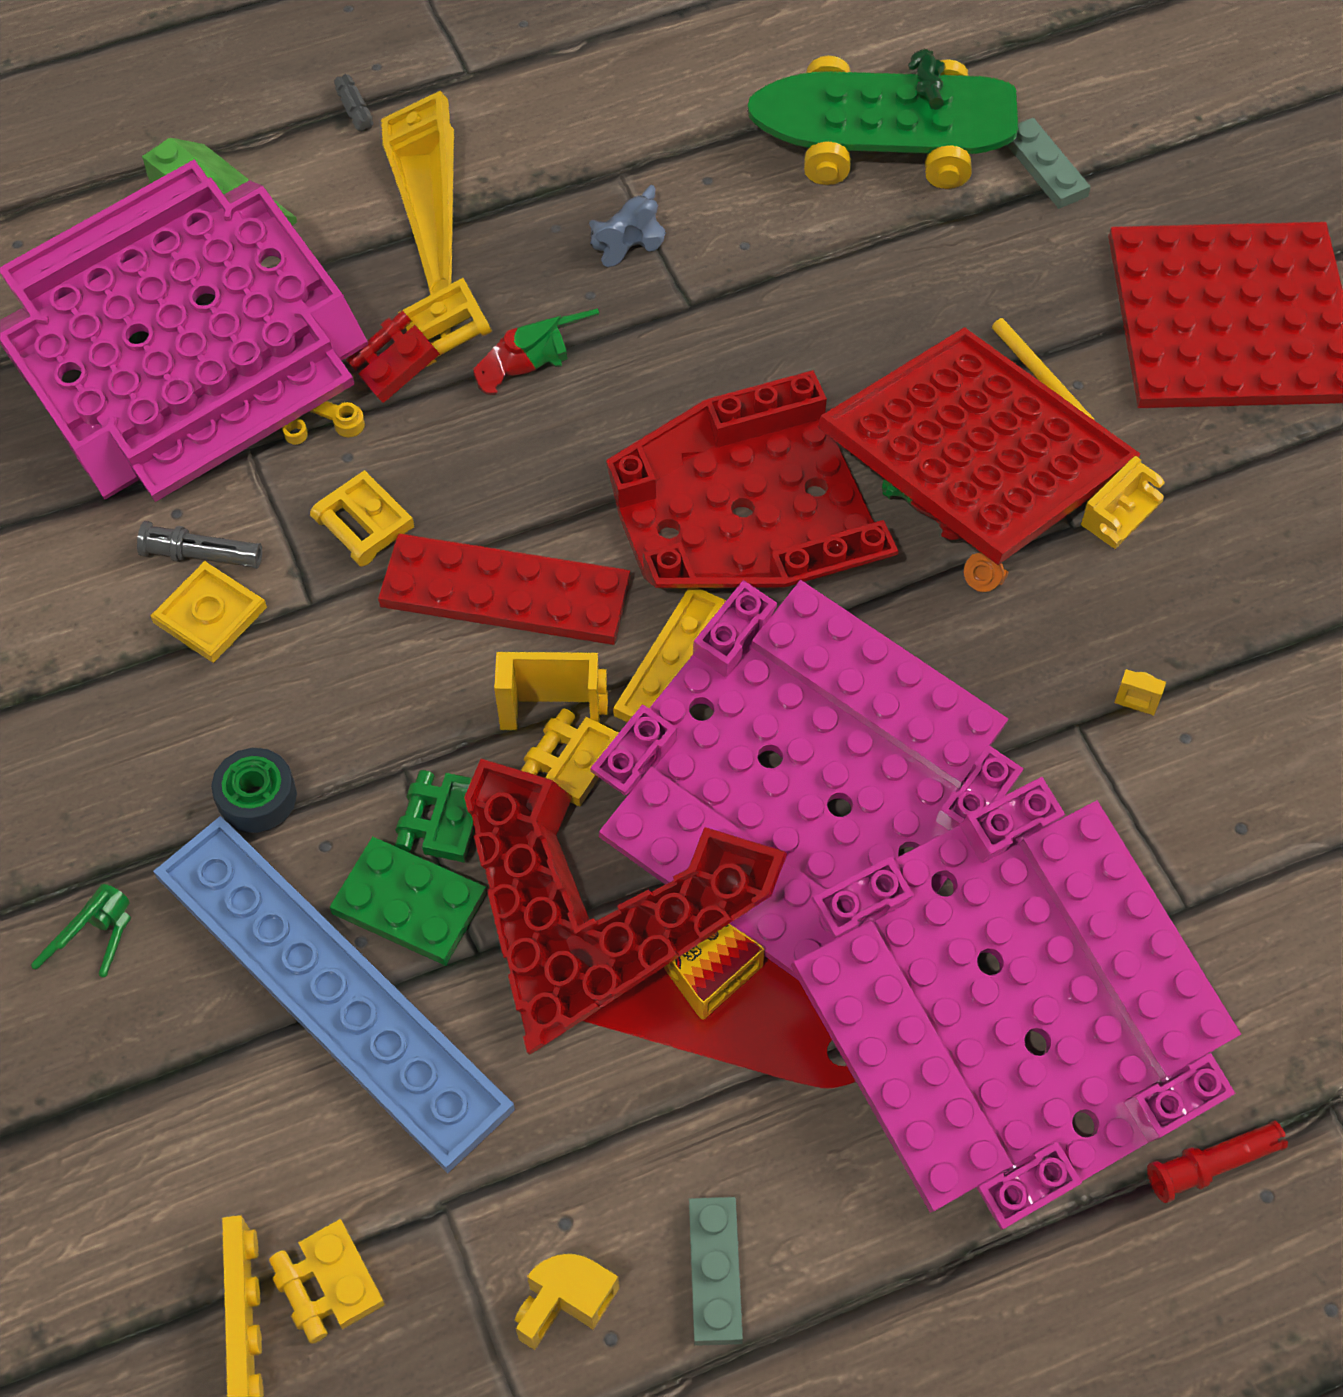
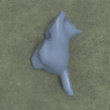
(628, 227)

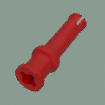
(1199, 1166)

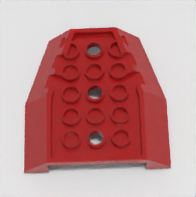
(754, 453)

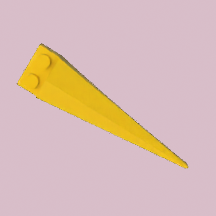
(422, 160)

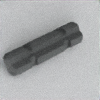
(353, 102)

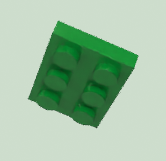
(408, 900)

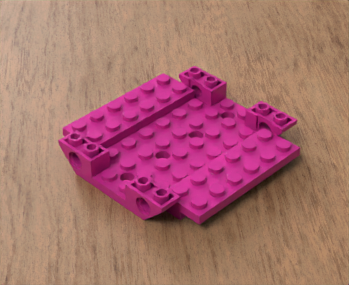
(205, 374)
(849, 724)
(1079, 962)

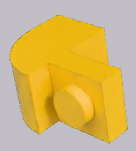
(567, 1284)

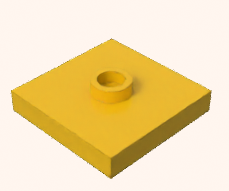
(208, 611)

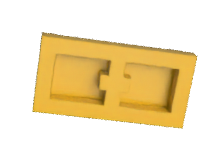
(1123, 503)

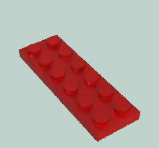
(505, 589)

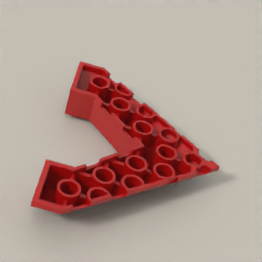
(559, 957)

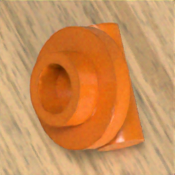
(983, 573)

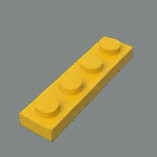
(668, 652)
(241, 1294)

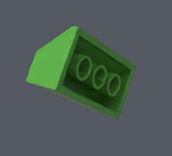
(177, 152)

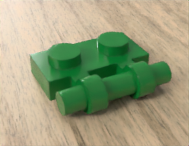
(450, 827)

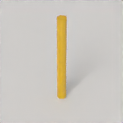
(1033, 362)

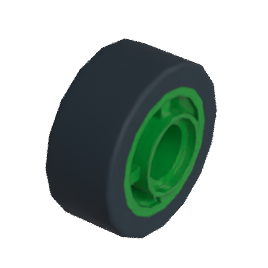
(248, 770)

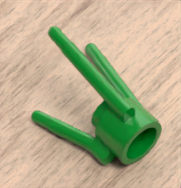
(101, 910)

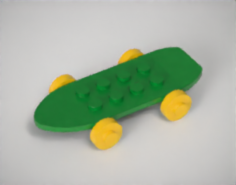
(883, 112)

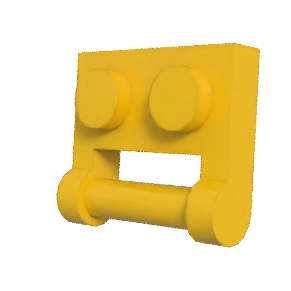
(446, 310)
(371, 509)

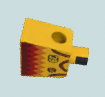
(716, 968)

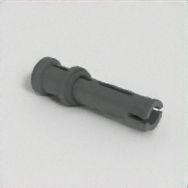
(181, 544)

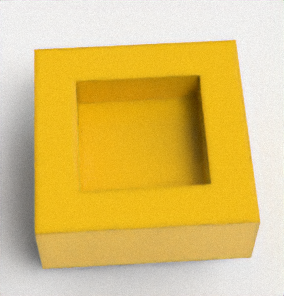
(1140, 691)

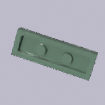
(1048, 165)
(715, 1271)

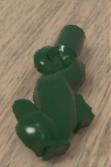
(928, 74)

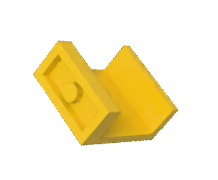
(548, 679)

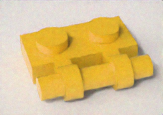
(573, 765)
(340, 1274)

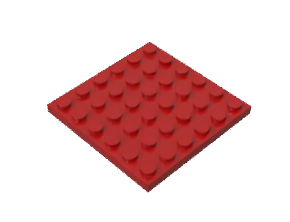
(1230, 313)
(978, 443)

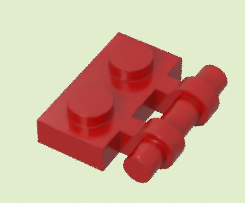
(398, 362)

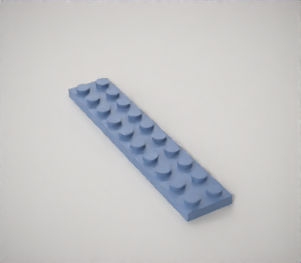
(335, 994)

